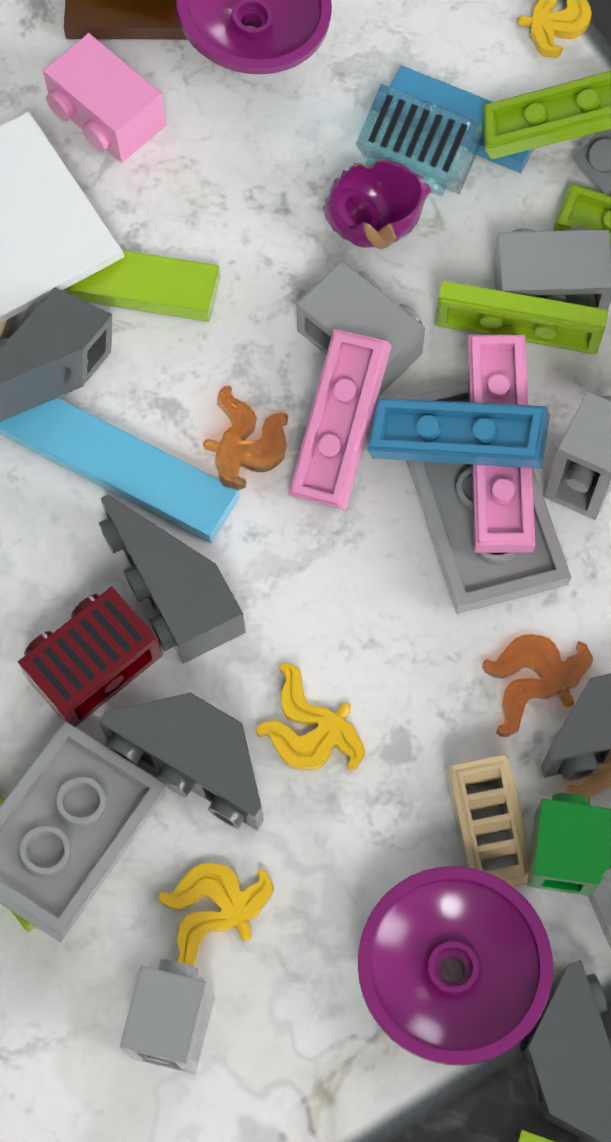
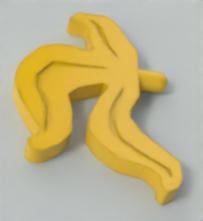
(563, 24)
(315, 747)
(222, 887)

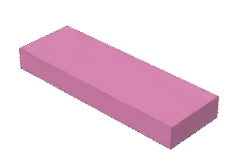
(340, 419)

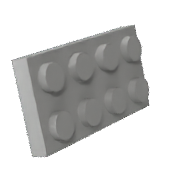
(472, 577)

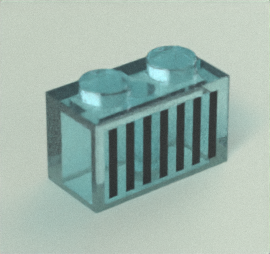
(421, 137)

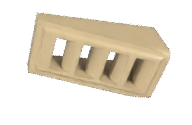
(480, 771)

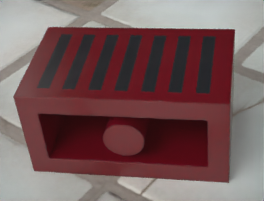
(90, 656)

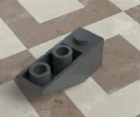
(52, 352)
(183, 586)

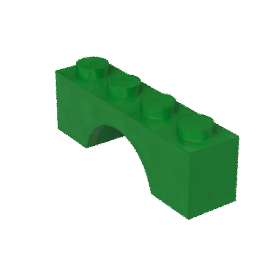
(569, 845)

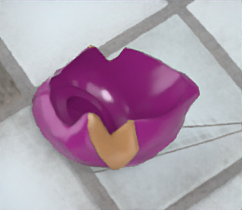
(375, 203)

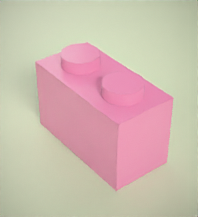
(104, 98)

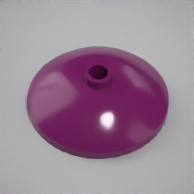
(282, 36)
(465, 919)

